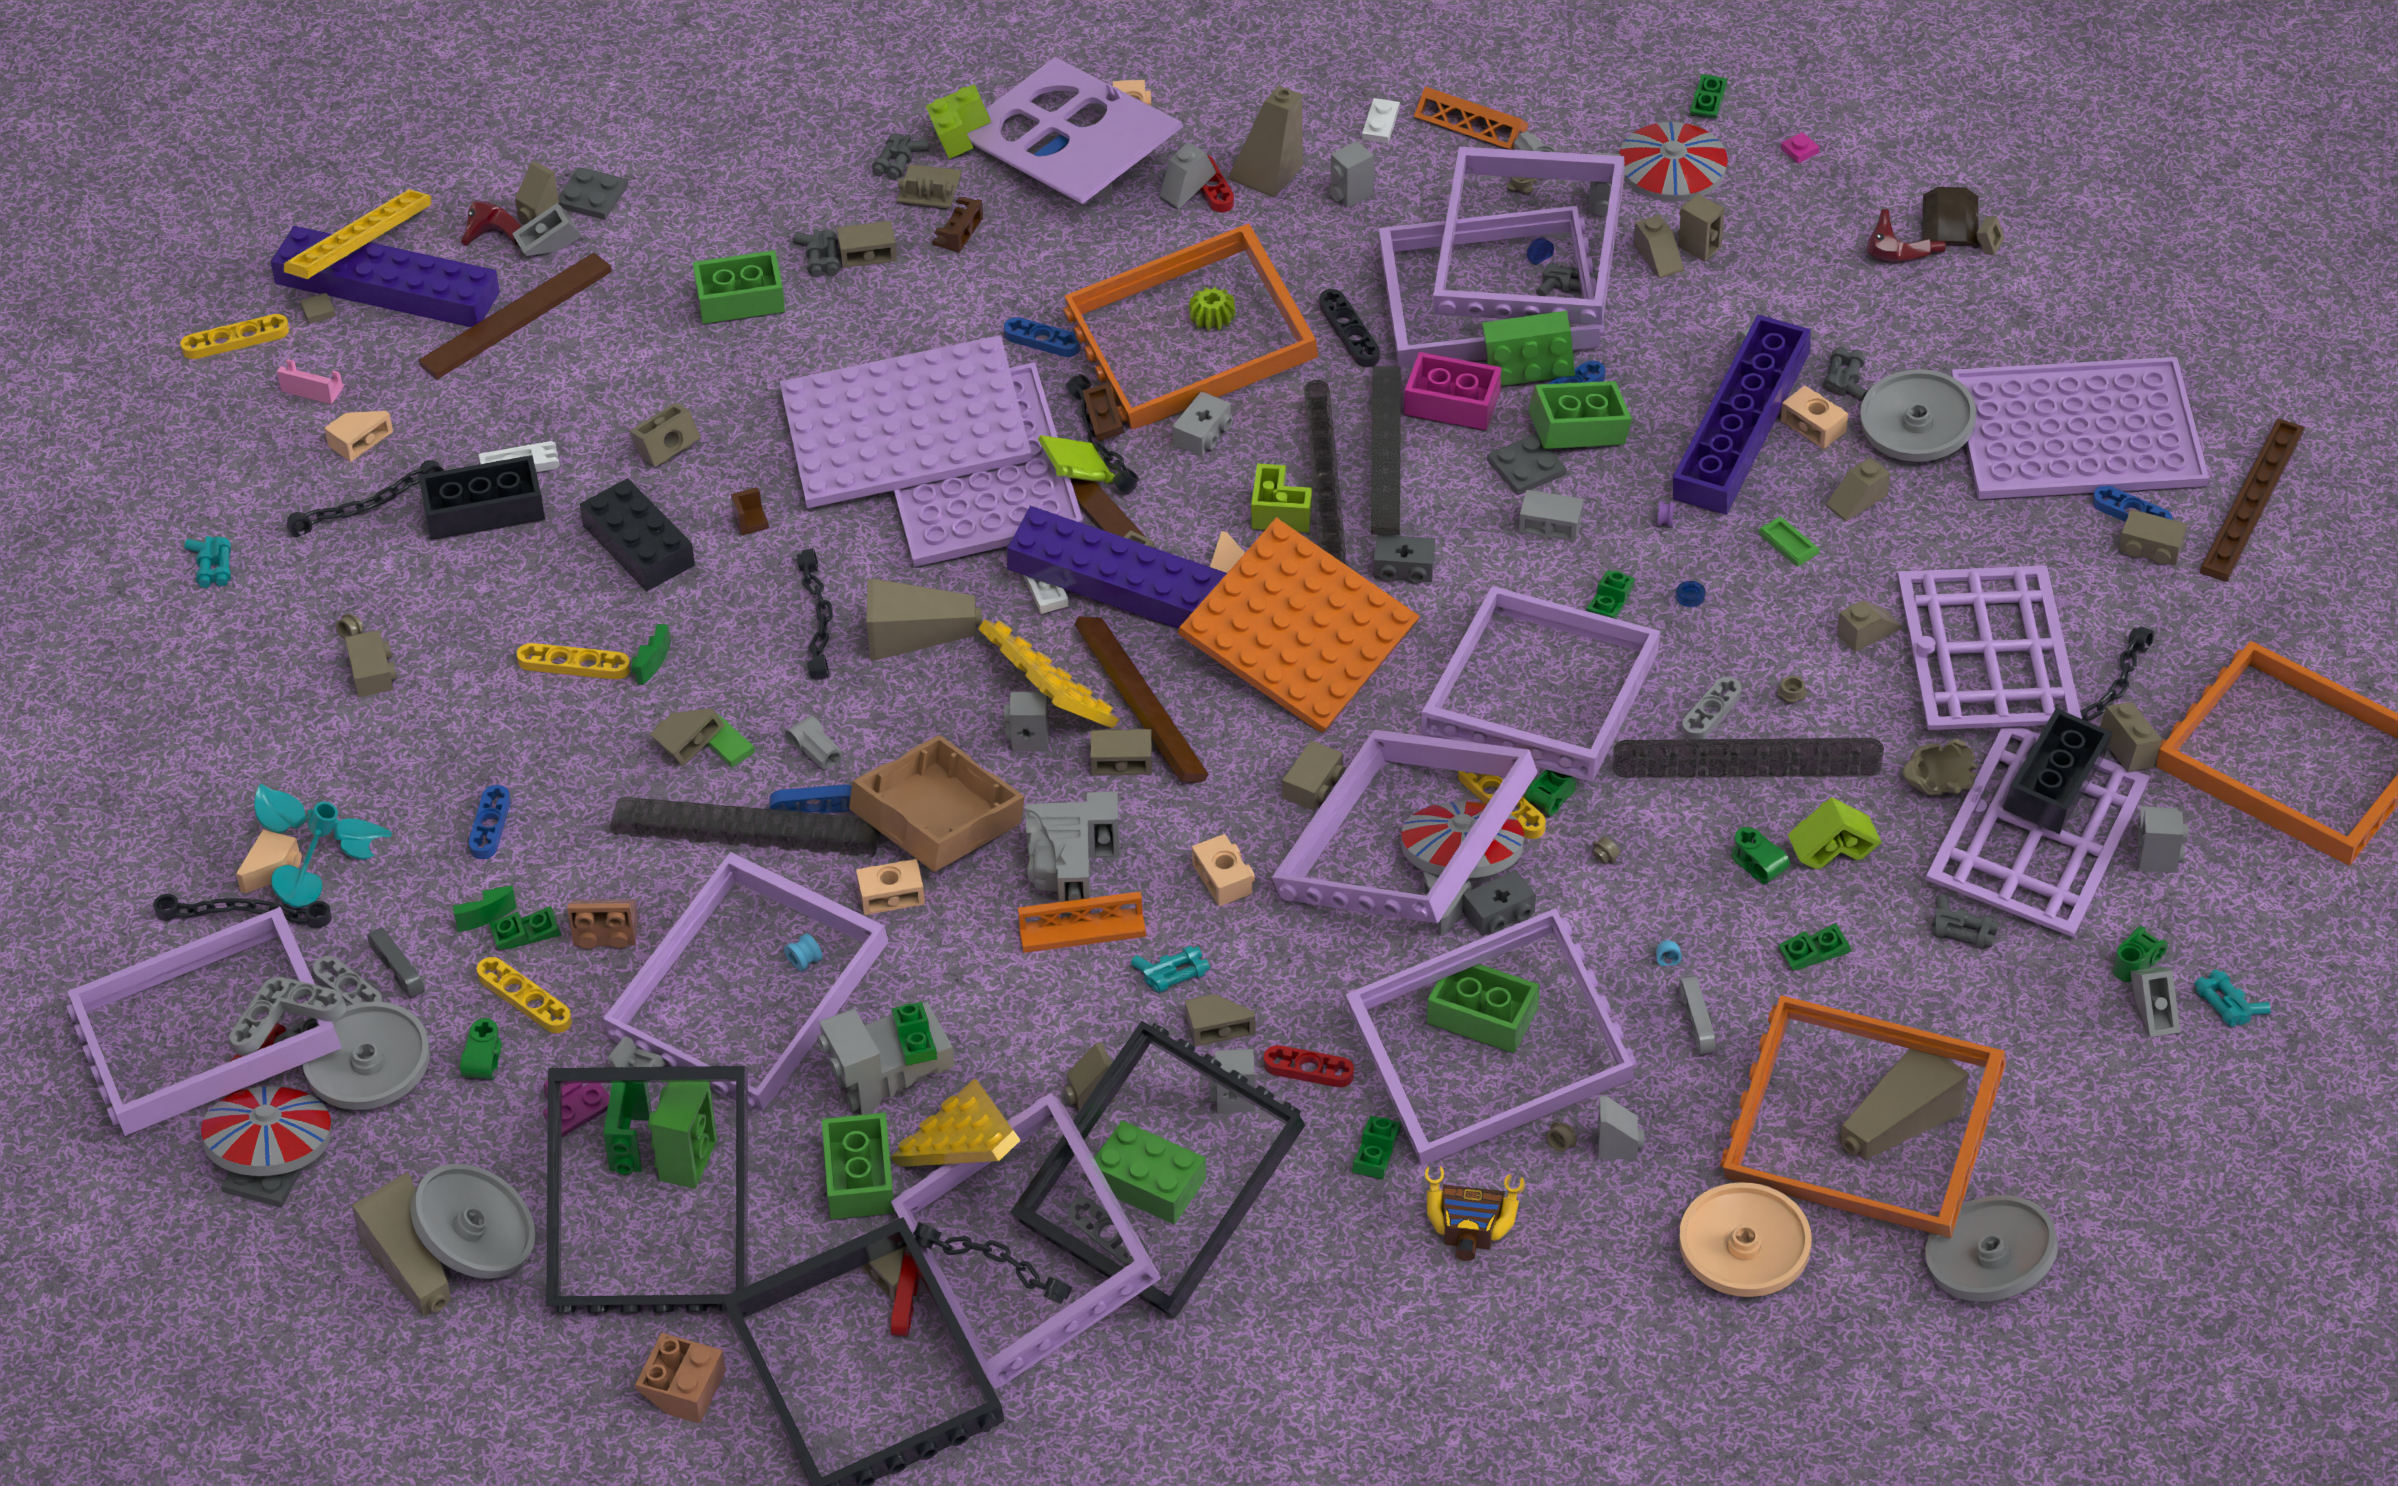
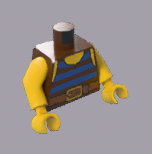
(1471, 1215)

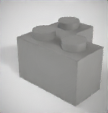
(2161, 839)

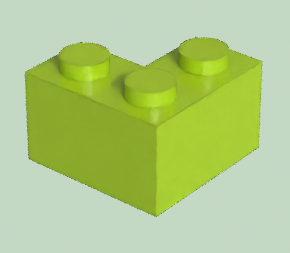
(956, 116)
(1275, 499)
(1833, 830)

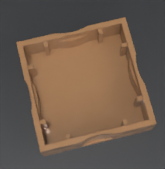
(936, 803)

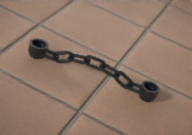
(1125, 479)
(306, 524)
(2137, 641)
(818, 665)
(170, 901)
(1054, 1289)

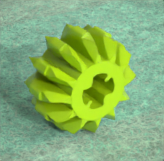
(1212, 308)

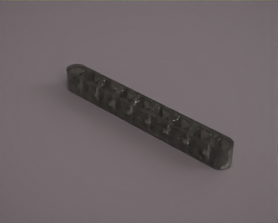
(1386, 450)
(1324, 469)
(1748, 758)
(744, 826)

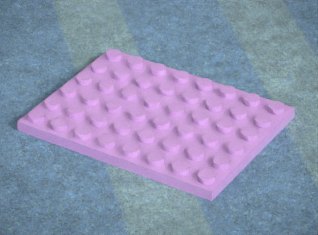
(905, 421)
(2082, 428)
(988, 506)

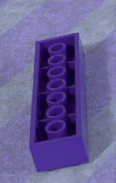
(395, 280)
(1741, 414)
(1109, 567)

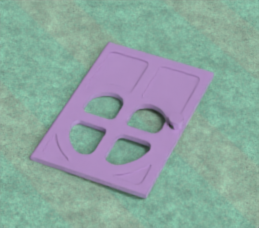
(1094, 152)

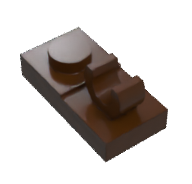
(1103, 411)

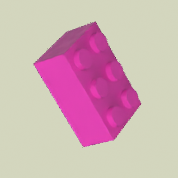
(1452, 391)

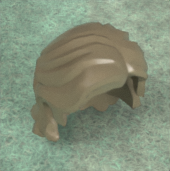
(1940, 769)

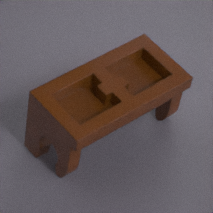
(960, 225)

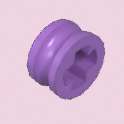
(1665, 513)

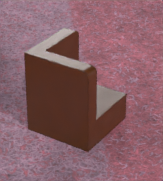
(749, 511)

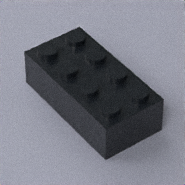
(481, 497)
(637, 534)
(2057, 771)

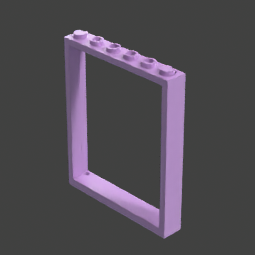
(1530, 165)
(1480, 230)
(1382, 746)
(1546, 752)
(786, 892)
(1459, 960)
(219, 1080)
(1079, 1314)

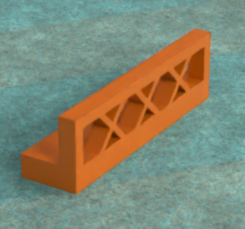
(1476, 110)
(1081, 926)

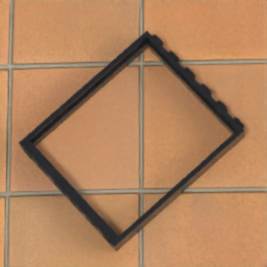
(1093, 1109)
(822, 1269)
(633, 1303)

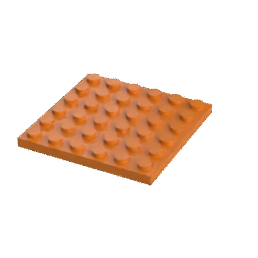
(1298, 625)

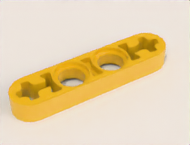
(234, 335)
(574, 657)
(1532, 814)
(528, 992)

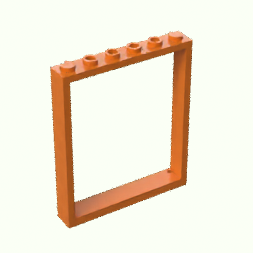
(1168, 268)
(2258, 804)
(1887, 1032)

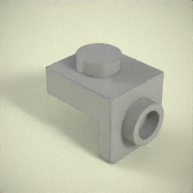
(628, 1055)

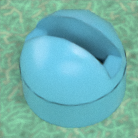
(1673, 951)

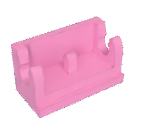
(308, 384)

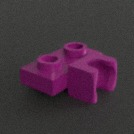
(580, 1104)

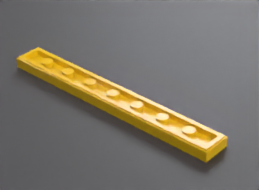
(357, 234)

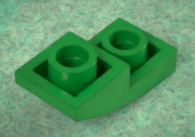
(1709, 96)
(1611, 594)
(652, 655)
(495, 905)
(518, 931)
(1809, 950)
(914, 1033)
(1376, 1147)

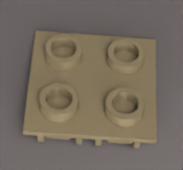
(928, 186)

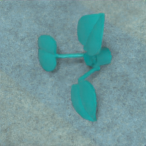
(281, 810)

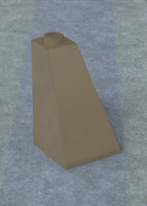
(1273, 146)
(916, 617)
(1909, 1100)
(390, 1237)

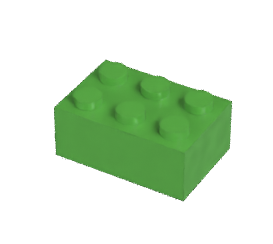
(738, 287)
(1530, 347)
(1579, 414)
(1484, 1006)
(683, 1132)
(858, 1166)
(1150, 1171)

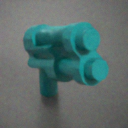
(211, 552)
(1164, 973)
(2233, 1007)

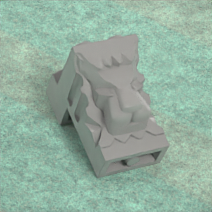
(1064, 840)
(870, 1058)

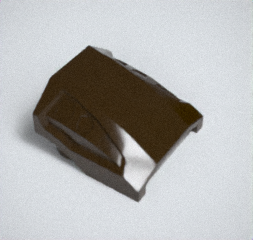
(1951, 216)

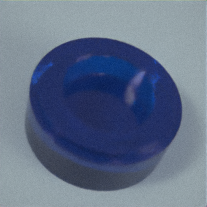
(1540, 250)
(1690, 593)

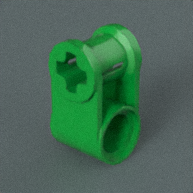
(1550, 790)
(1761, 858)
(2137, 953)
(481, 1050)

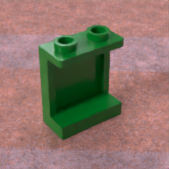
(625, 1104)

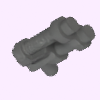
(897, 148)
(820, 245)
(1560, 277)
(1844, 380)
(1952, 924)

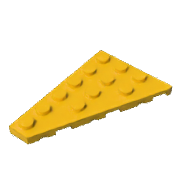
(1049, 680)
(962, 1132)

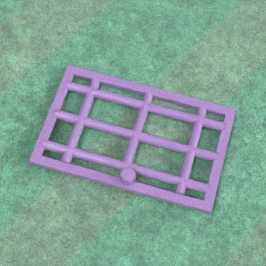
(1924, 645)
(1975, 805)

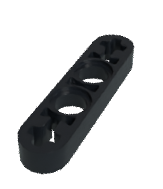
(1353, 327)

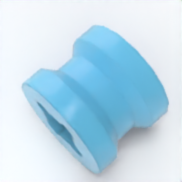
(803, 952)

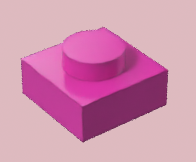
(1800, 147)

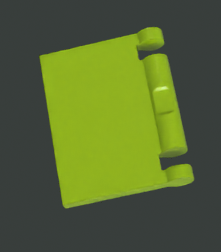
(1076, 459)

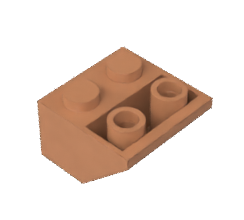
(603, 922)
(681, 1376)

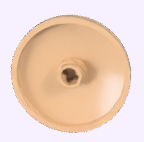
(1745, 1239)

